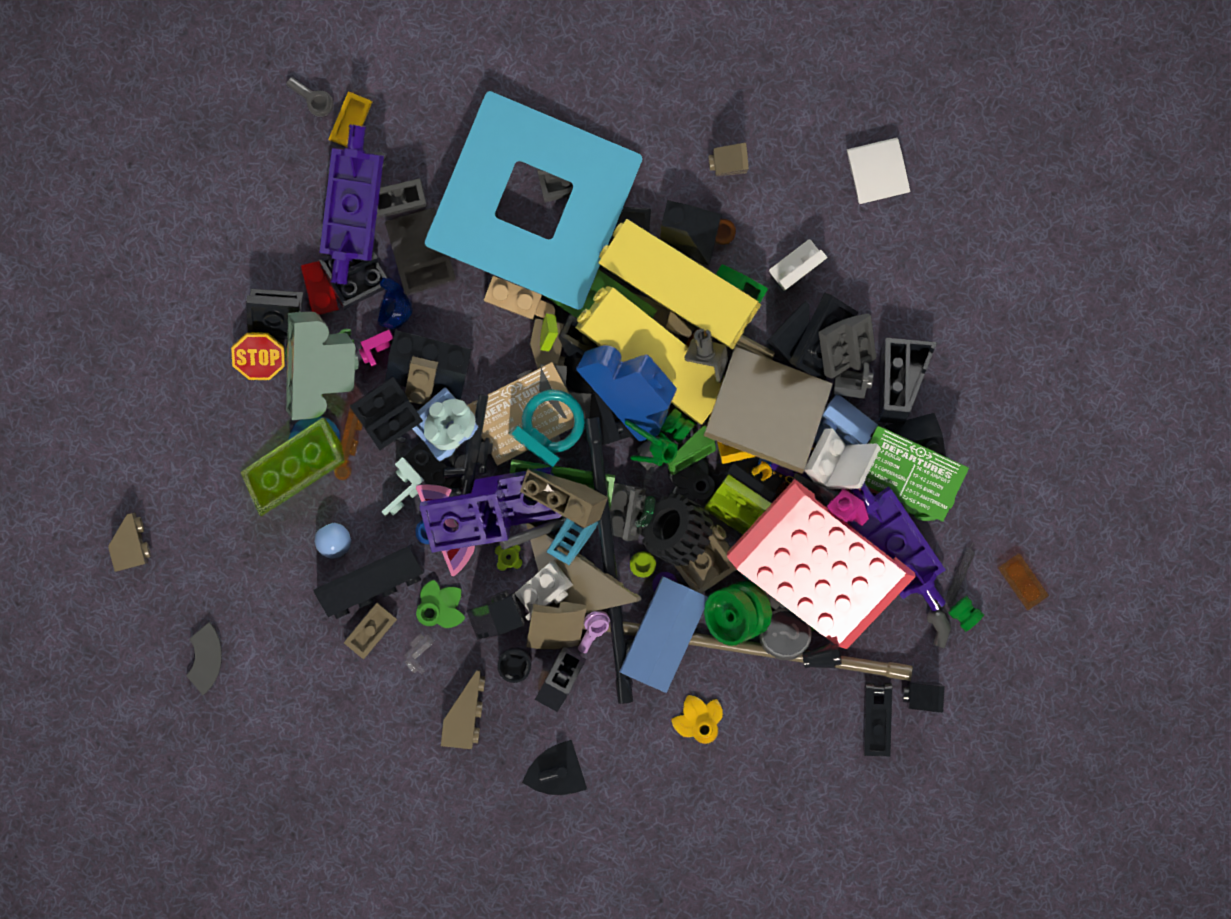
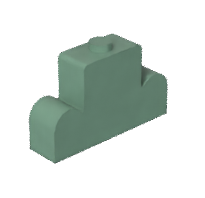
(316, 365)

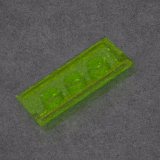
(293, 466)

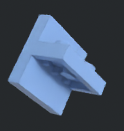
(846, 421)

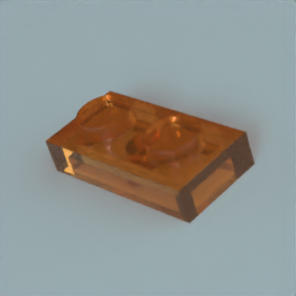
(1023, 581)

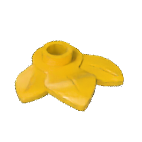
(696, 716)

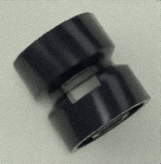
(514, 665)

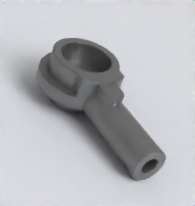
(318, 102)

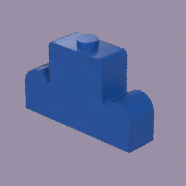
(631, 389)

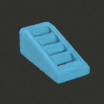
(579, 541)

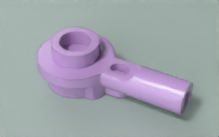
(596, 624)

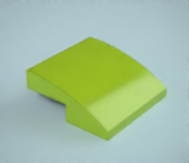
(736, 505)

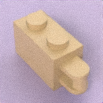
(517, 299)

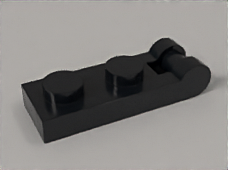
(877, 720)

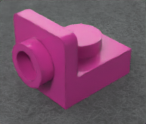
(380, 342)
(848, 508)

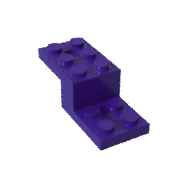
(484, 514)

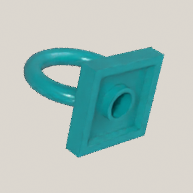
(535, 440)

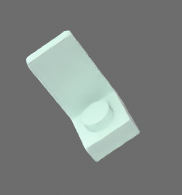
(406, 473)

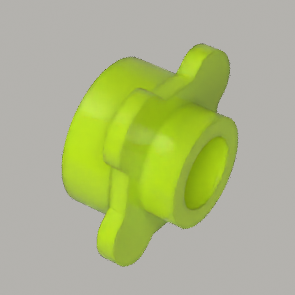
(503, 562)

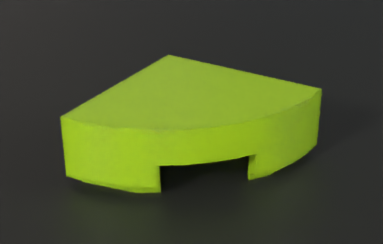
(548, 332)

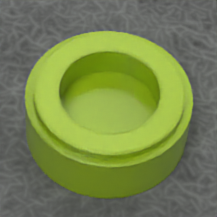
(642, 564)

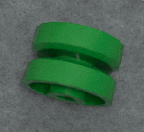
(737, 613)

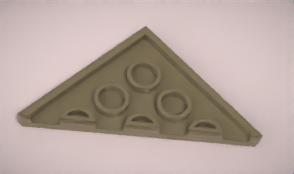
(589, 583)

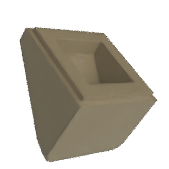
(676, 326)

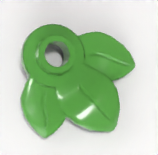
(443, 603)

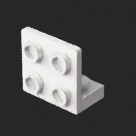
(838, 464)

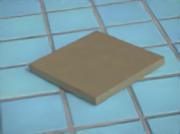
(768, 410)

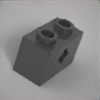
(401, 198)

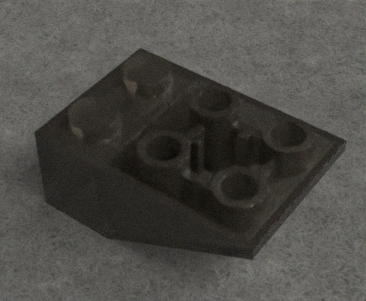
(417, 264)

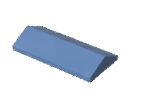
(664, 634)

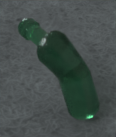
(648, 512)

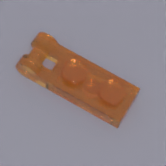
(349, 445)

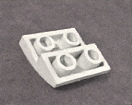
(878, 170)

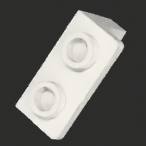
(797, 264)
(544, 588)

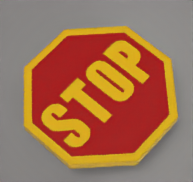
(258, 356)

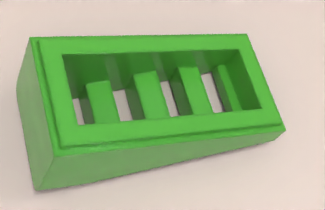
(692, 451)

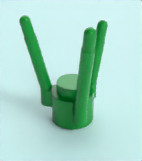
(661, 449)

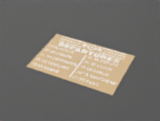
(506, 410)

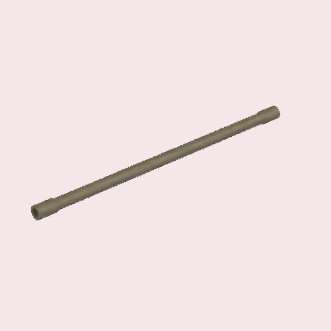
(889, 669)

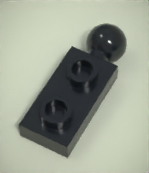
(430, 468)

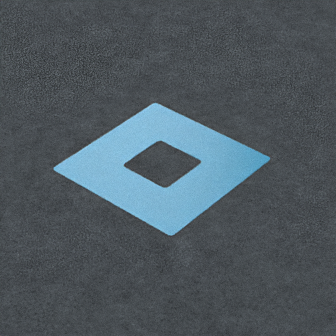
(466, 216)

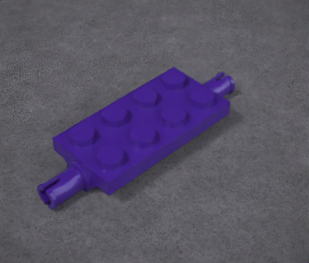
(351, 204)
(898, 537)

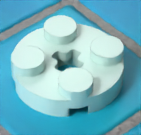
(440, 415)

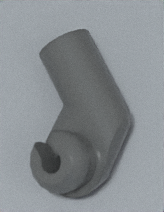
(942, 626)

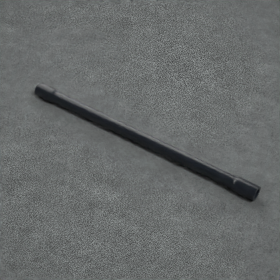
(594, 439)

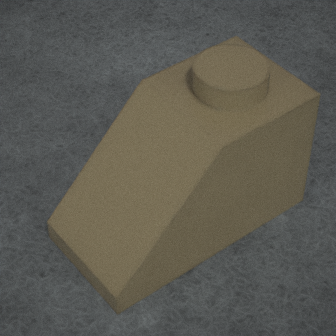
(729, 160)

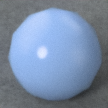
(332, 540)

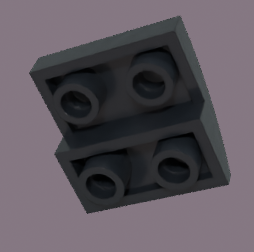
(362, 279)

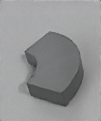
(207, 658)

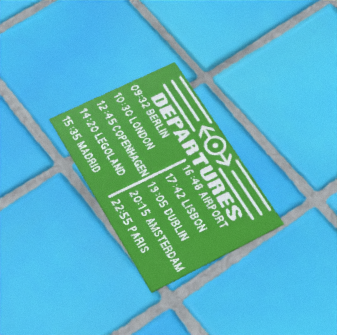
(915, 474)

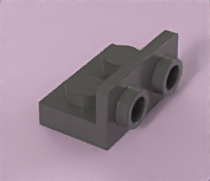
(626, 509)

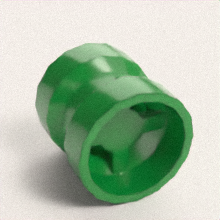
(677, 425)
(966, 613)

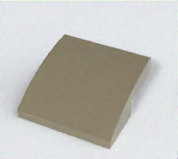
(556, 626)

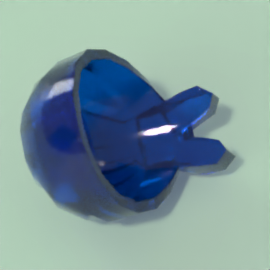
(395, 306)

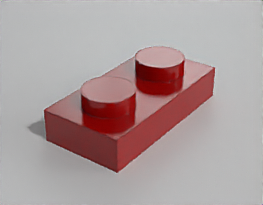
(319, 289)

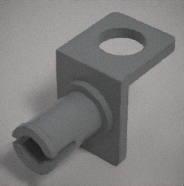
(707, 353)

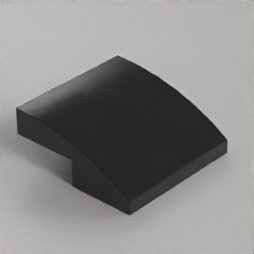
(386, 413)

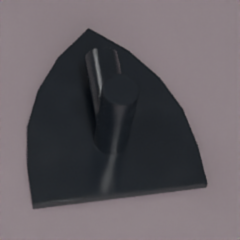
(556, 771)

